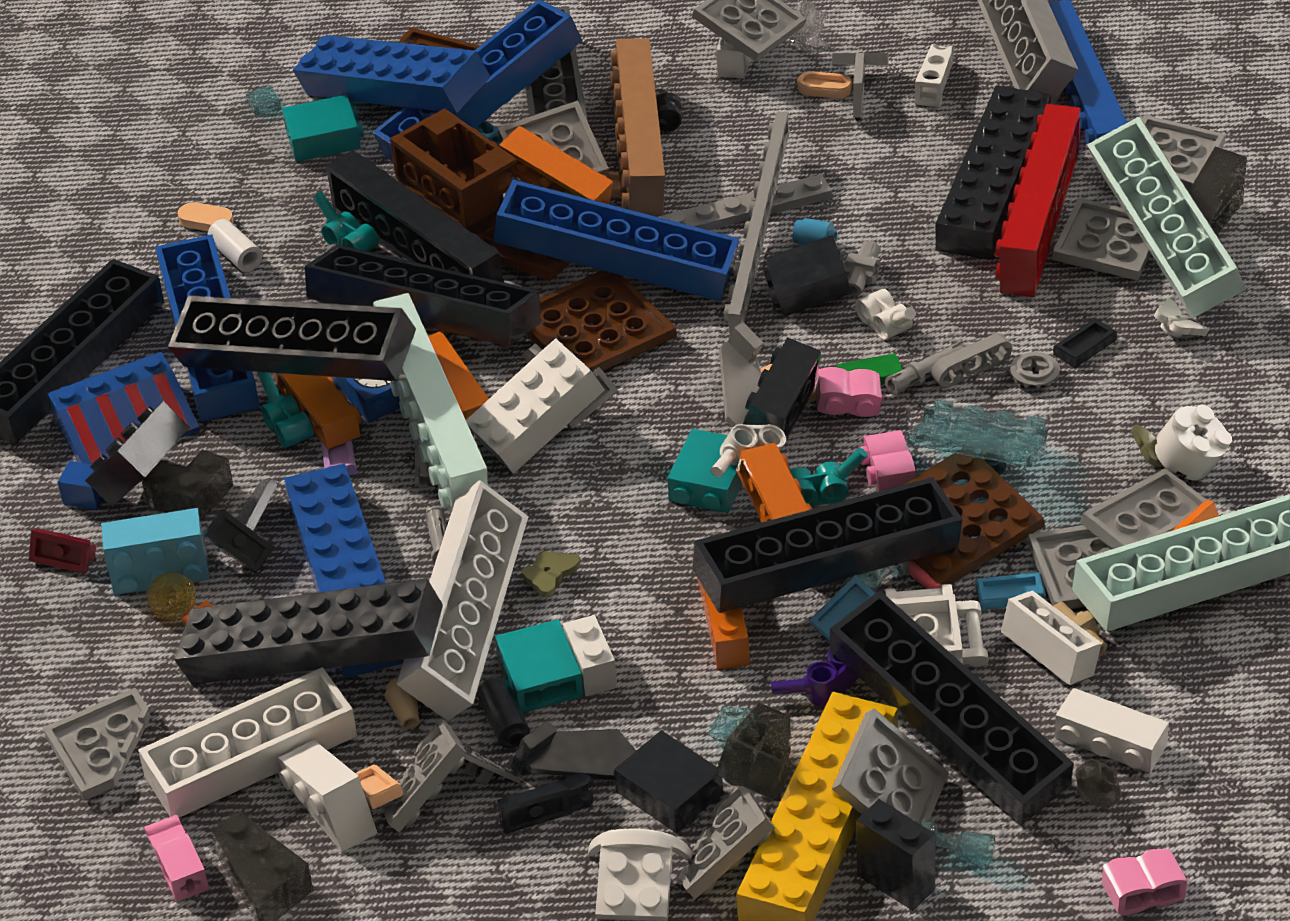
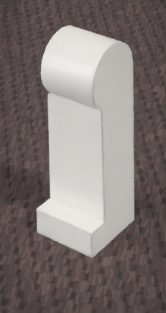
(933, 76)

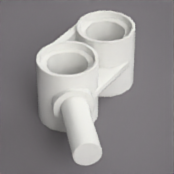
(883, 316)
(743, 438)

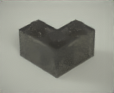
(196, 486)

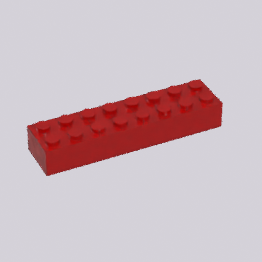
(1038, 200)

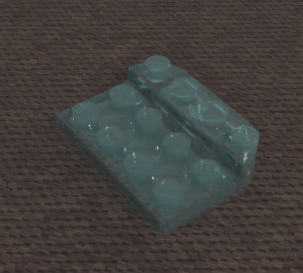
(981, 434)

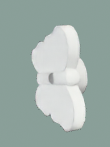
(1175, 323)

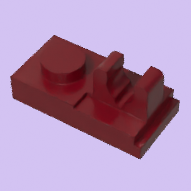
(61, 550)

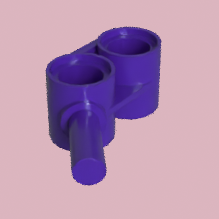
(820, 681)

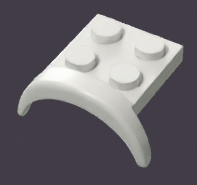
(635, 873)

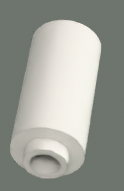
(235, 245)

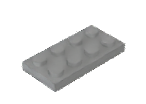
(1142, 510)

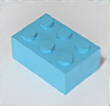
(152, 545)

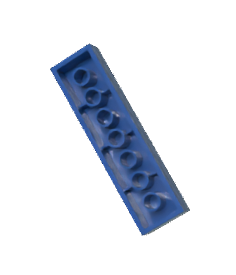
(513, 62)
(392, 73)
(616, 240)
(195, 270)
(334, 537)

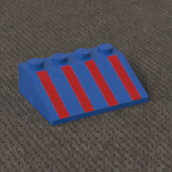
(103, 405)

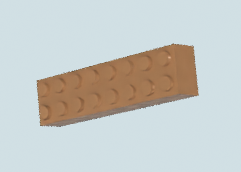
(637, 127)

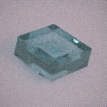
(263, 100)
(727, 722)

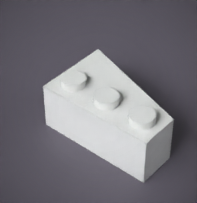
(328, 793)

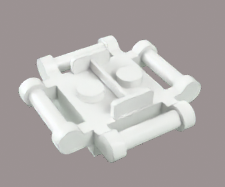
(938, 615)

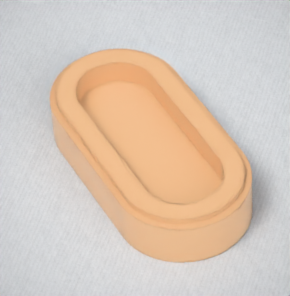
(824, 84)
(202, 216)

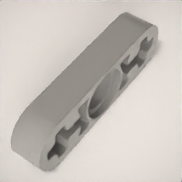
(954, 368)

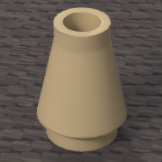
(403, 705)

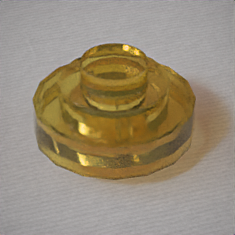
(171, 596)

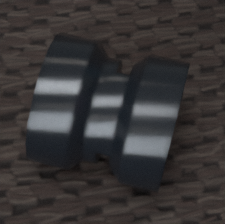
(669, 111)

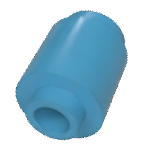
(812, 230)

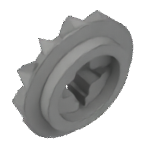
(1046, 367)

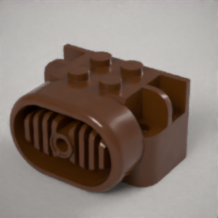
(453, 169)

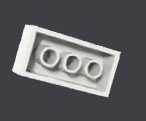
(534, 405)

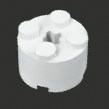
(1192, 442)

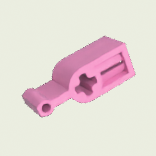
(177, 858)

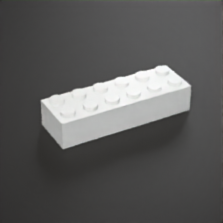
(245, 742)

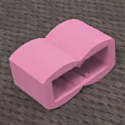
(848, 392)
(888, 460)
(1144, 881)

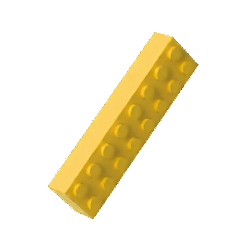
(810, 823)

